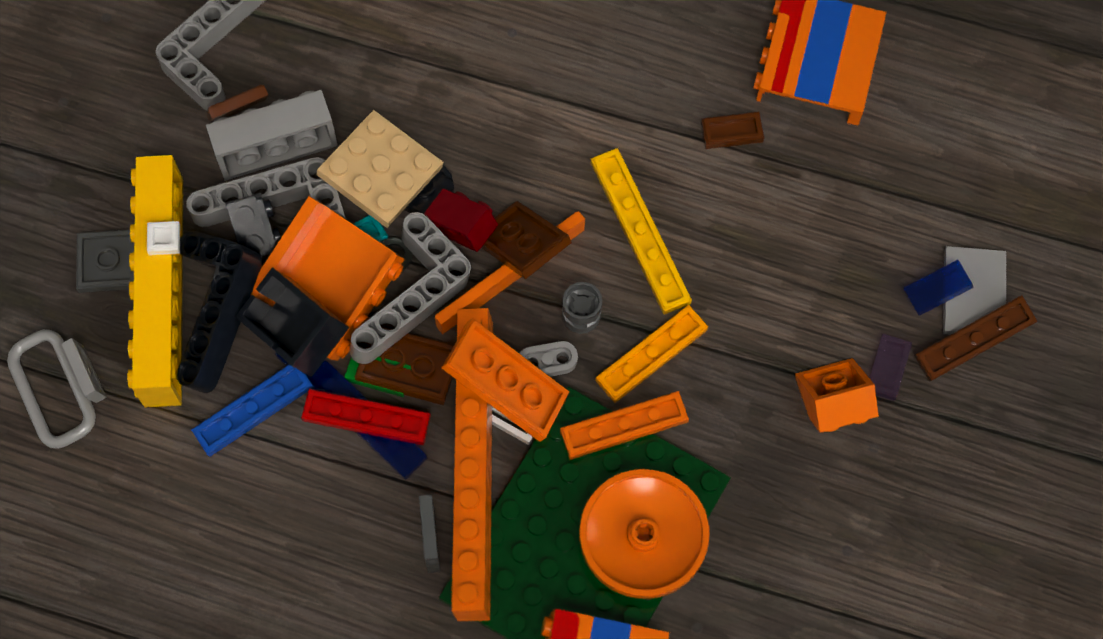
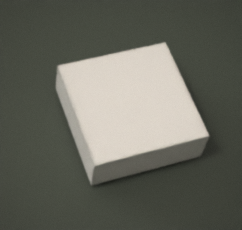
(163, 238)

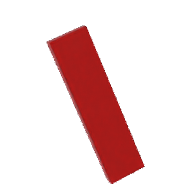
(366, 417)

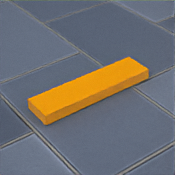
(651, 353)

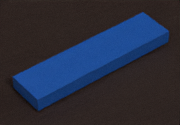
(251, 409)

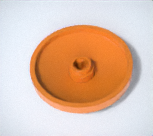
(644, 533)

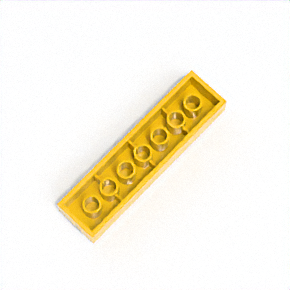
(156, 286)

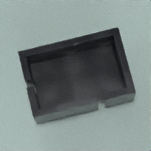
(295, 326)

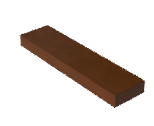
(975, 338)

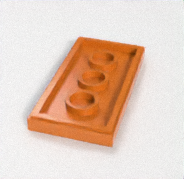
(505, 380)

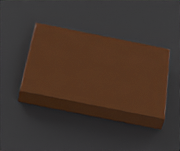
(237, 103)
(524, 240)
(426, 377)

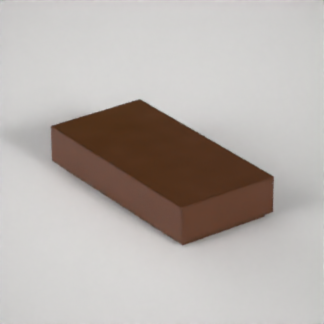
(732, 130)

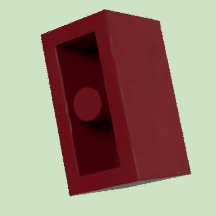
(462, 219)

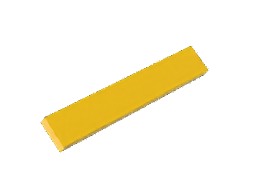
(641, 231)

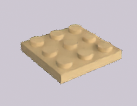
(380, 168)

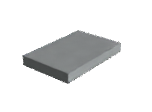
(988, 276)

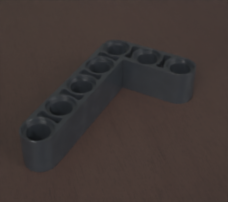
(216, 323)

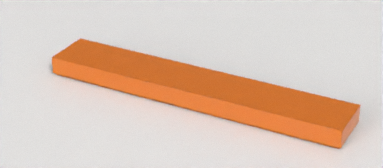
(496, 281)

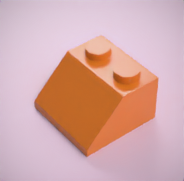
(837, 395)

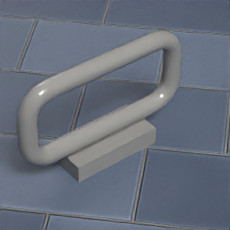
(79, 375)

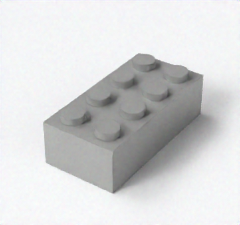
(272, 134)

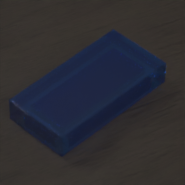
(938, 287)

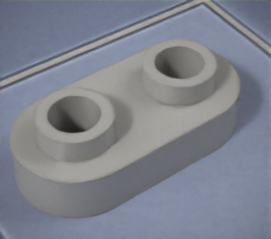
(547, 355)

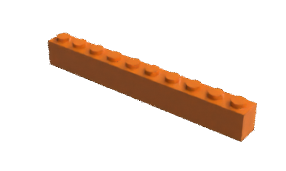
(472, 494)

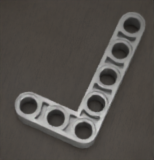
(189, 52)
(273, 182)
(417, 294)

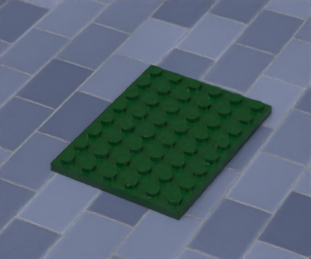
(538, 521)

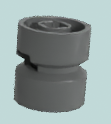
(581, 307)

